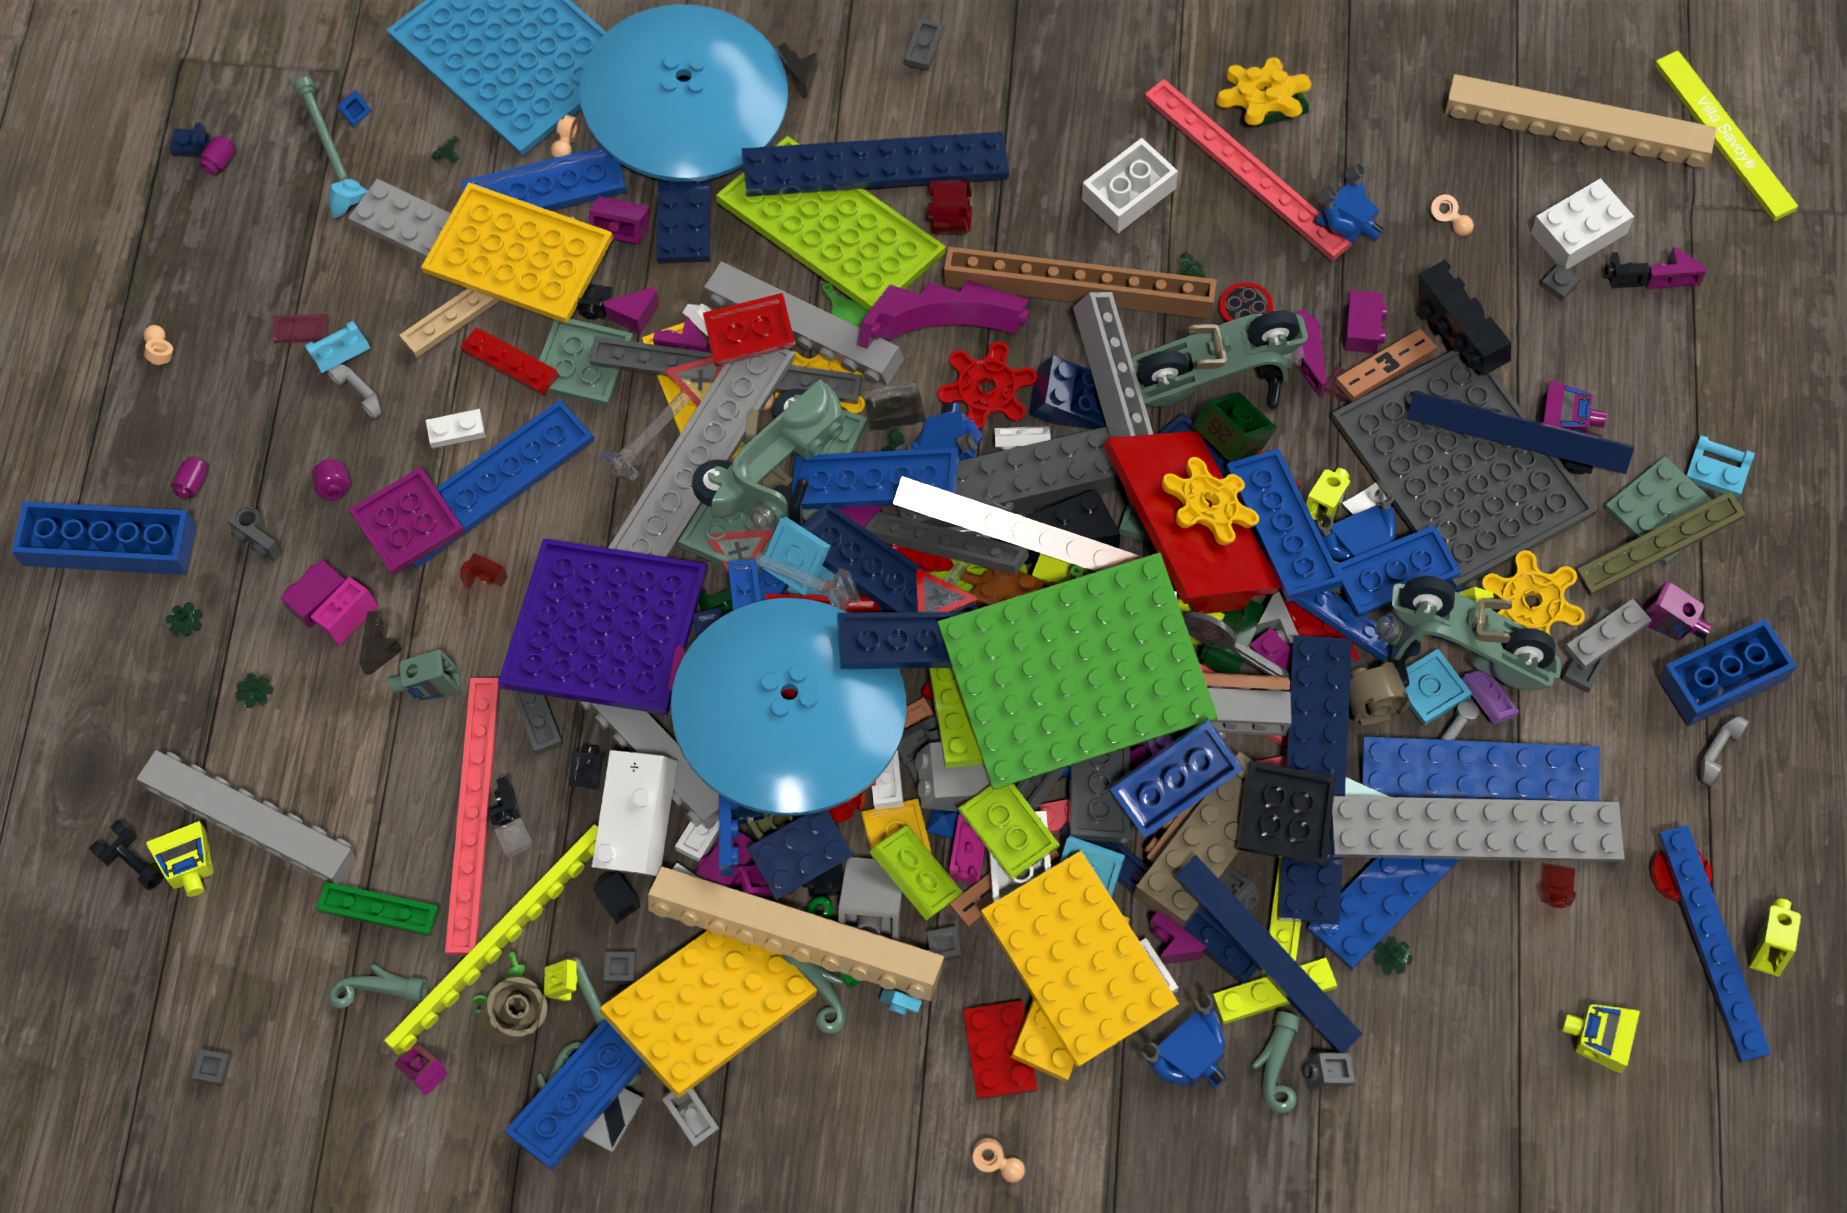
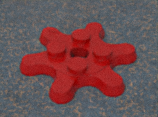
(990, 370)

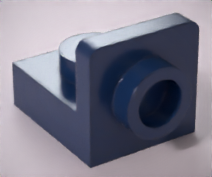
(189, 142)

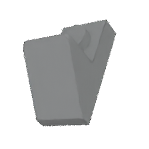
(1278, 618)
(690, 1116)

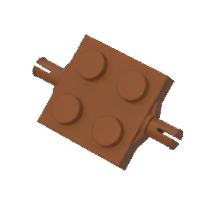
(1000, 586)

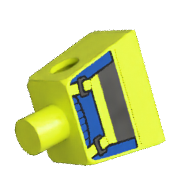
(1329, 492)
(184, 857)
(1780, 930)
(1604, 1034)

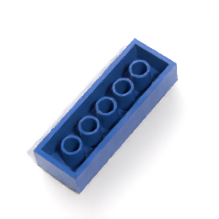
(104, 538)

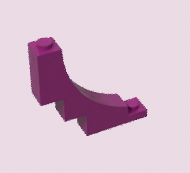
(975, 305)

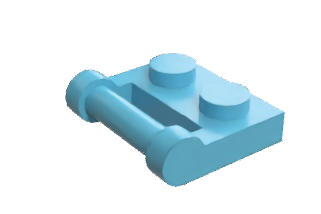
(337, 347)
(1717, 474)

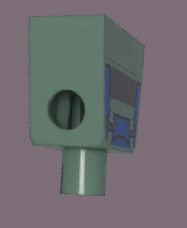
(427, 677)

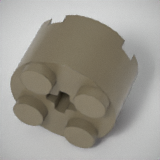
(1377, 694)
(528, 1004)

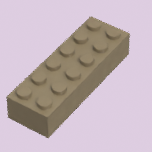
(1210, 835)

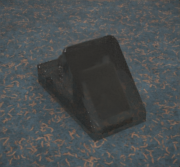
(799, 71)
(376, 648)

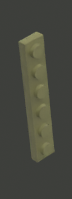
(1661, 543)

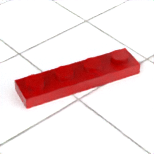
(509, 361)

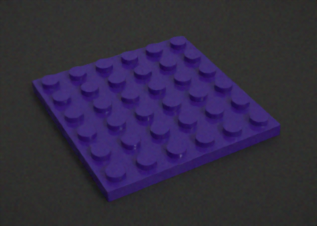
(602, 626)

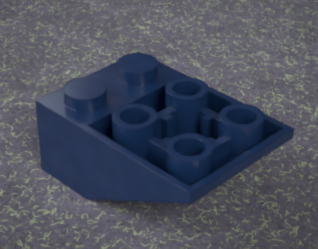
(1066, 395)

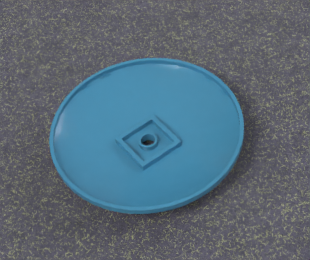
(677, 126)
(776, 750)

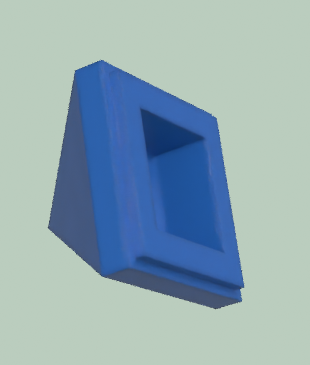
(353, 108)
(943, 823)

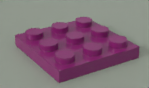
(406, 521)

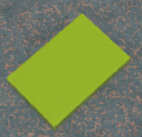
(1009, 829)
(916, 872)

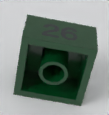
(1234, 426)

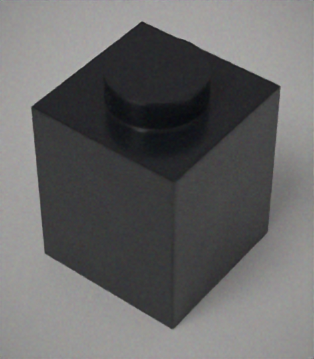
(616, 897)

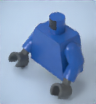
(1349, 210)
(948, 431)
(1360, 531)
(1191, 1049)

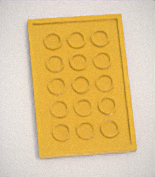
(517, 252)
(1079, 958)
(705, 1007)

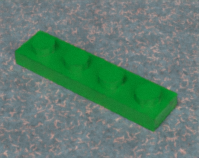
(377, 909)

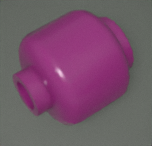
(330, 478)

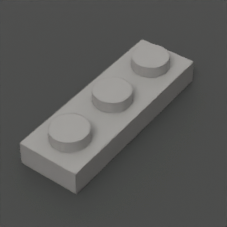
(1608, 634)

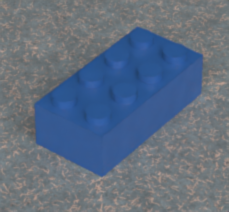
(1727, 672)
(1176, 777)

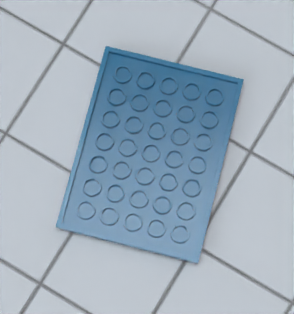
(504, 59)

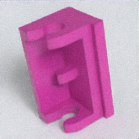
(344, 611)
(966, 854)

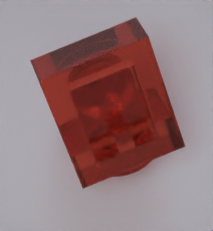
(484, 569)
(1558, 886)

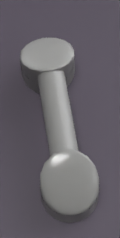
(371, 404)
(1464, 715)
(1708, 767)

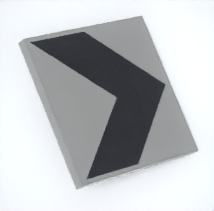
(614, 1121)

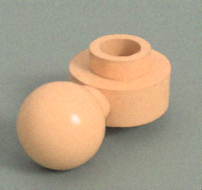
(568, 130)
(1461, 224)
(156, 348)
(1011, 1168)

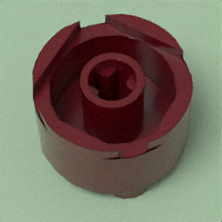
(950, 206)

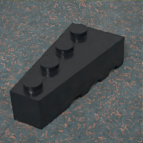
(1461, 319)
(1081, 515)

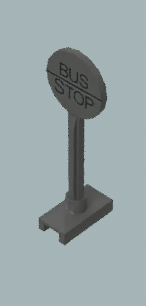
(1219, 635)

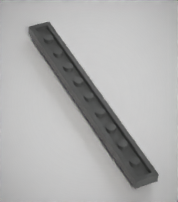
(657, 358)

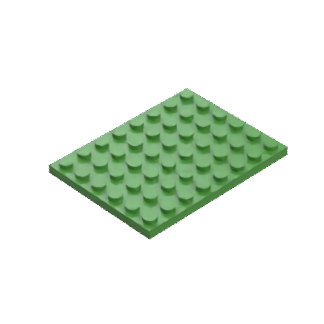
(1076, 671)

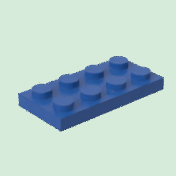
(1372, 575)

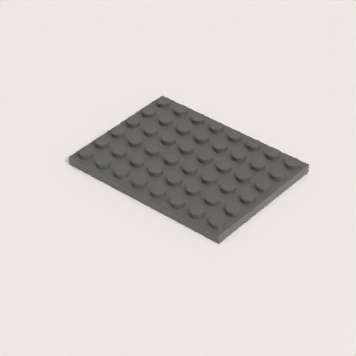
(1475, 490)

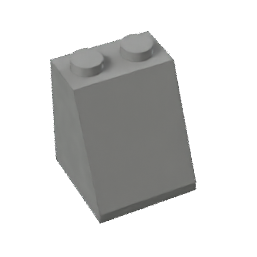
(948, 787)
(871, 899)

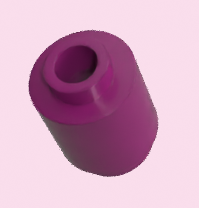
(216, 155)
(189, 478)

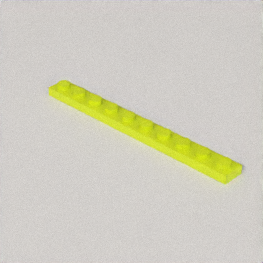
(491, 946)

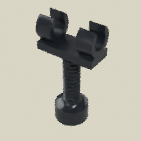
(148, 877)

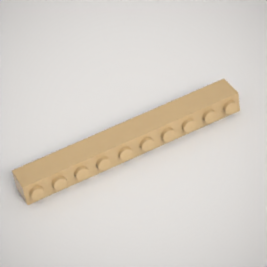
(1581, 121)
(795, 933)

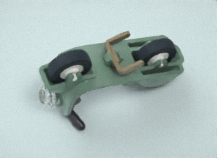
(1217, 351)
(801, 424)
(1500, 646)

